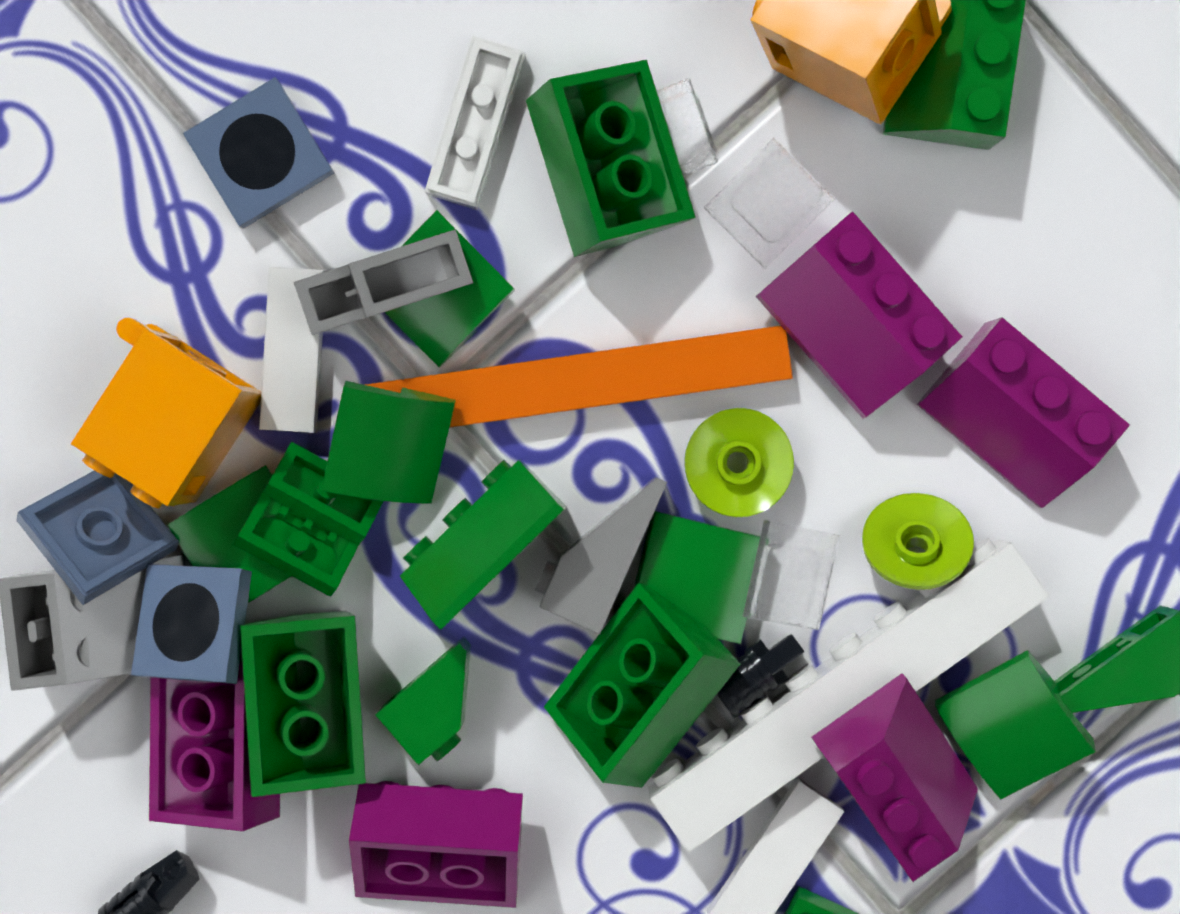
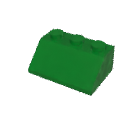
(965, 80)
(609, 156)
(479, 540)
(640, 688)
(302, 703)

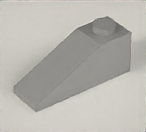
(595, 566)

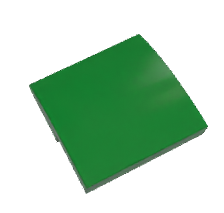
(450, 319)
(387, 444)
(211, 528)
(304, 528)
(700, 570)
(1014, 725)

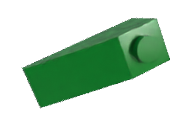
(1130, 668)

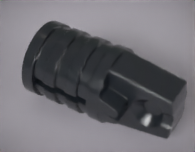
(758, 673)
(156, 888)

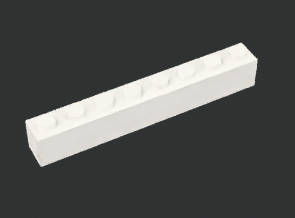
(774, 738)

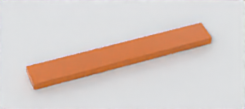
(609, 376)

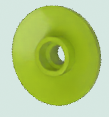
(767, 468)
(923, 523)

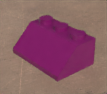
(859, 316)
(1022, 413)
(202, 757)
(902, 775)
(436, 844)

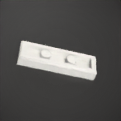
(475, 122)
(289, 358)
(778, 853)

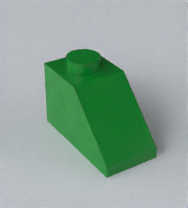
(431, 706)

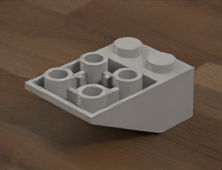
(60, 640)

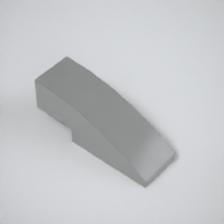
(383, 282)

